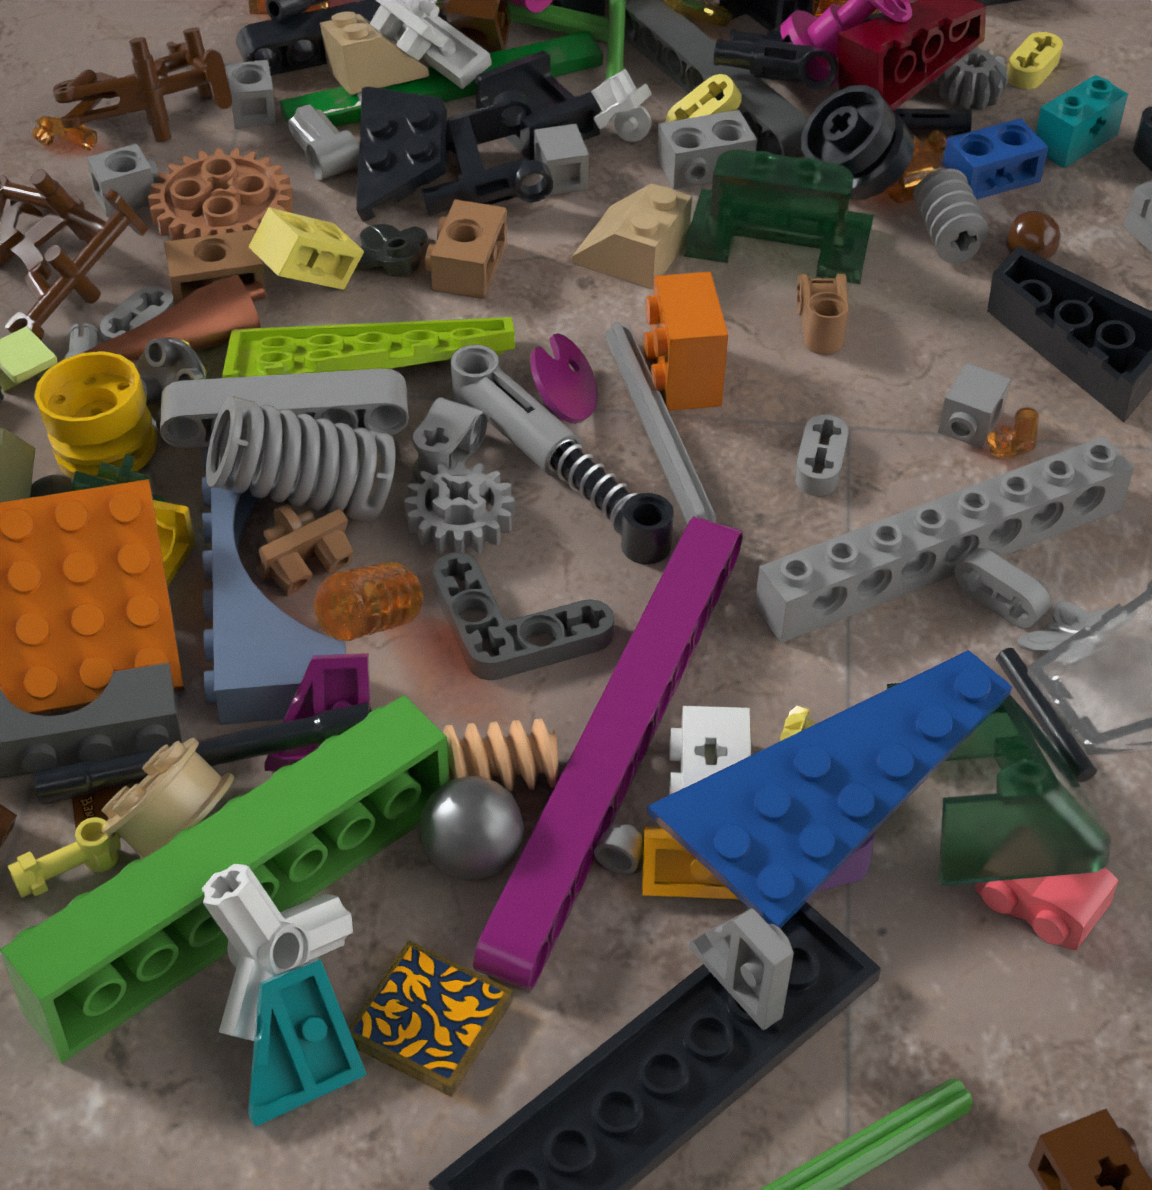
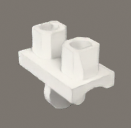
(419, 33)
(621, 102)

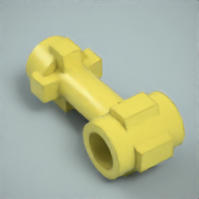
(91, 848)

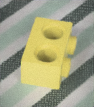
(306, 249)

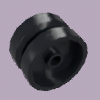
(862, 135)

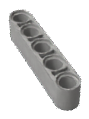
(355, 397)

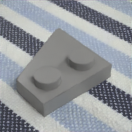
(750, 963)

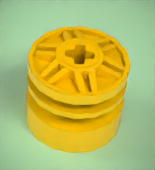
(95, 413)

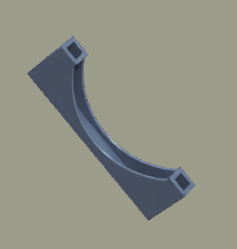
(253, 643)

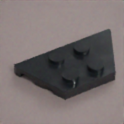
(398, 146)

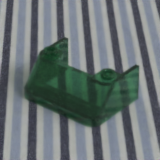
(1033, 823)

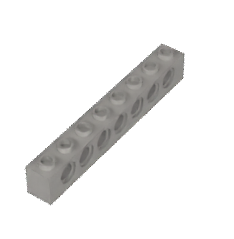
(931, 539)

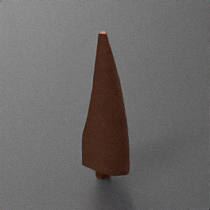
(199, 319)

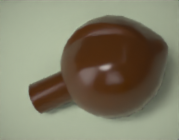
(1035, 233)

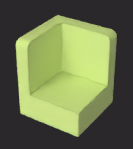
(23, 358)

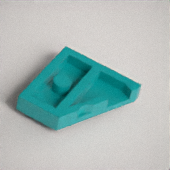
(299, 1043)

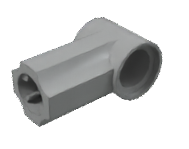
(325, 147)

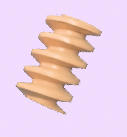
(504, 755)

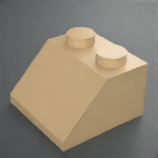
(364, 56)
(638, 235)

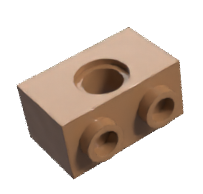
(467, 249)
(209, 259)

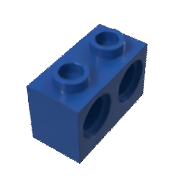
(997, 157)

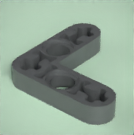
(510, 637)

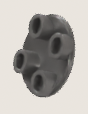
(162, 364)

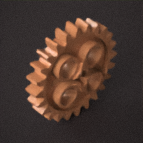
(217, 194)

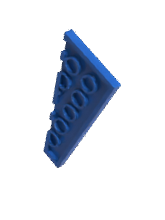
(809, 802)

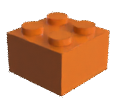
(686, 340)

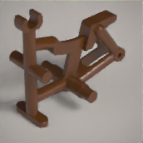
(144, 88)
(57, 210)

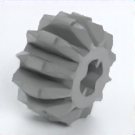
(974, 80)

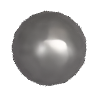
(471, 827)

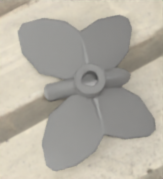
(1068, 621)

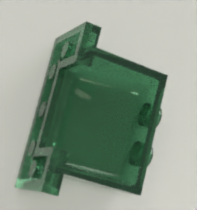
(782, 203)

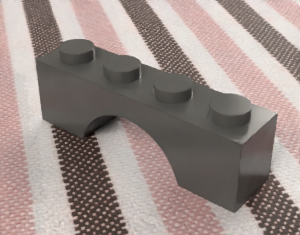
(128, 718)

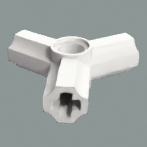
(267, 940)

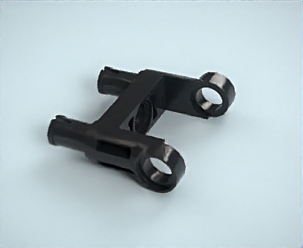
(772, 57)
(496, 183)

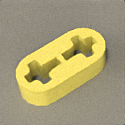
(1034, 60)
(703, 99)

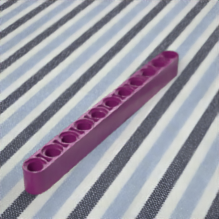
(606, 758)

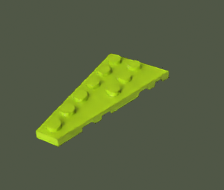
(359, 345)

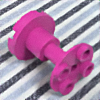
(824, 31)

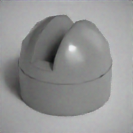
(620, 849)

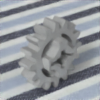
(459, 508)

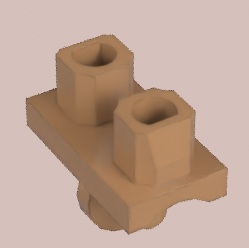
(299, 539)

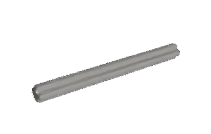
(659, 424)

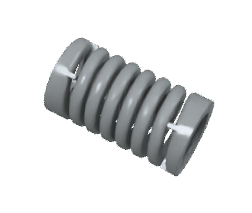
(299, 459)

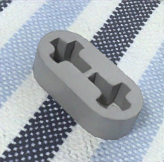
(135, 311)
(829, 456)
(1002, 587)

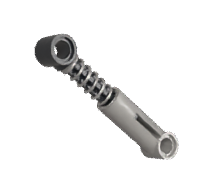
(640, 519)

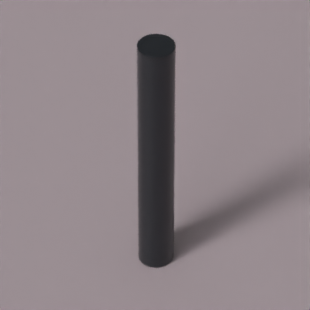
(1046, 716)

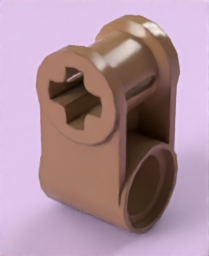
(823, 312)

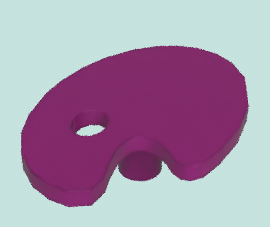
(565, 392)

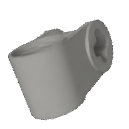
(447, 436)

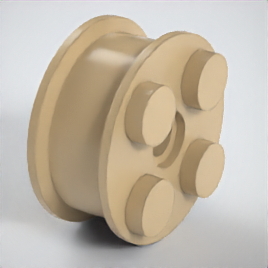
(170, 798)

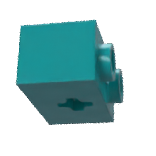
(1081, 120)

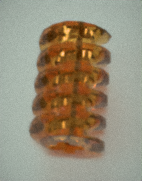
(367, 600)

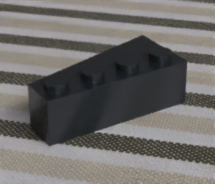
(1077, 327)

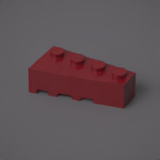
(910, 54)

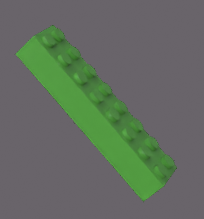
(295, 832)

